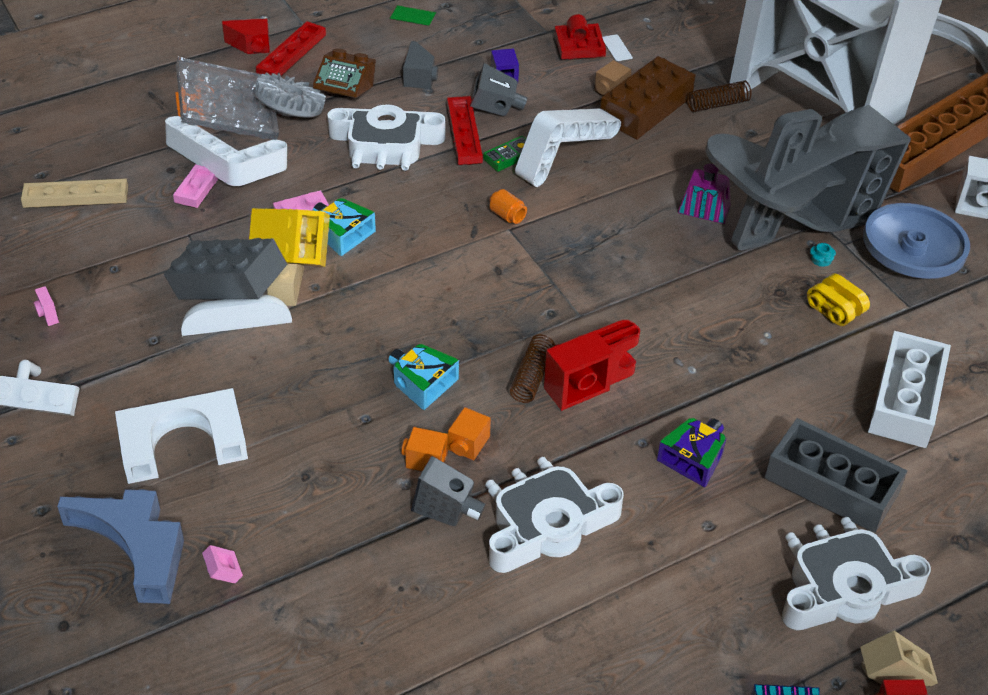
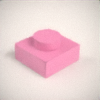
(45, 306)
(222, 564)

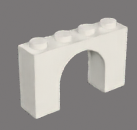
(144, 425)

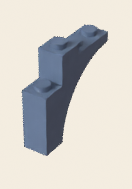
(135, 528)

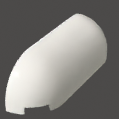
(234, 314)

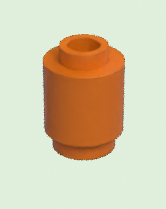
(508, 206)

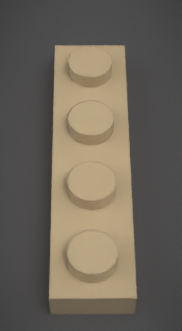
(74, 193)

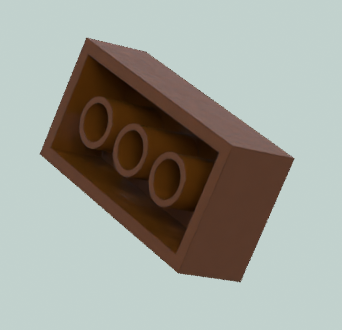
(648, 96)

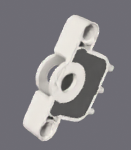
(385, 140)
(537, 504)
(845, 563)

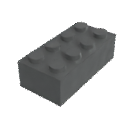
(225, 269)
(835, 474)

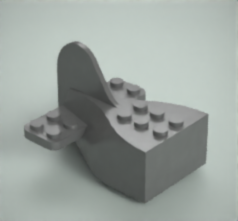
(811, 173)

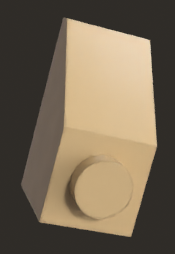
(287, 284)
(896, 659)

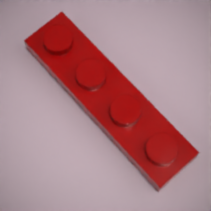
(292, 49)
(464, 130)

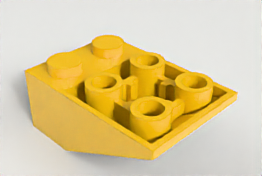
(298, 233)

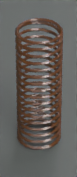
(741, 89)
(522, 367)

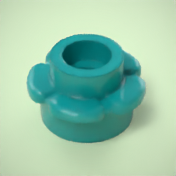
(822, 254)

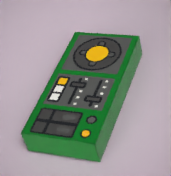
(505, 154)

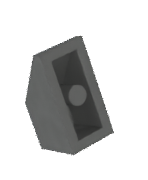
(419, 67)

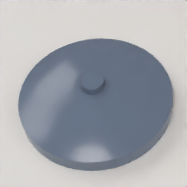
(916, 240)

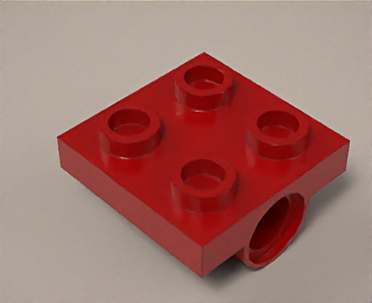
(579, 39)

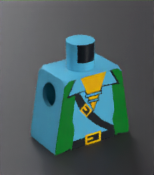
(347, 224)
(424, 373)

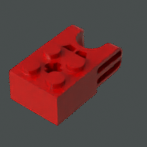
(590, 363)

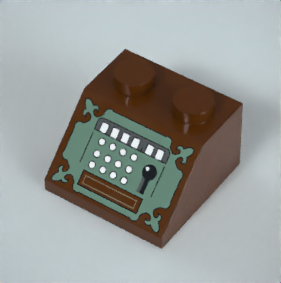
(345, 73)

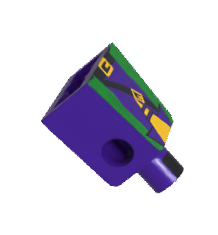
(694, 449)

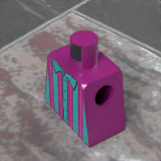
(707, 195)

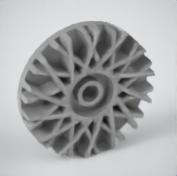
(289, 97)

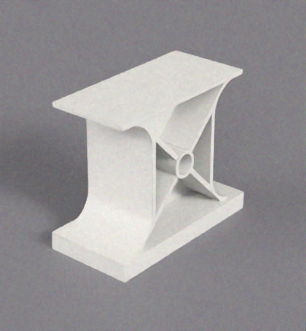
(840, 48)

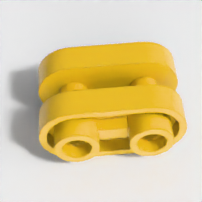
(838, 299)

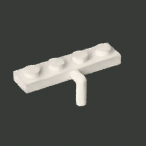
(37, 395)

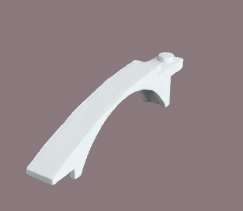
(965, 35)

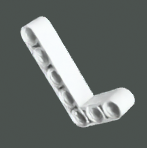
(560, 126)
(223, 160)

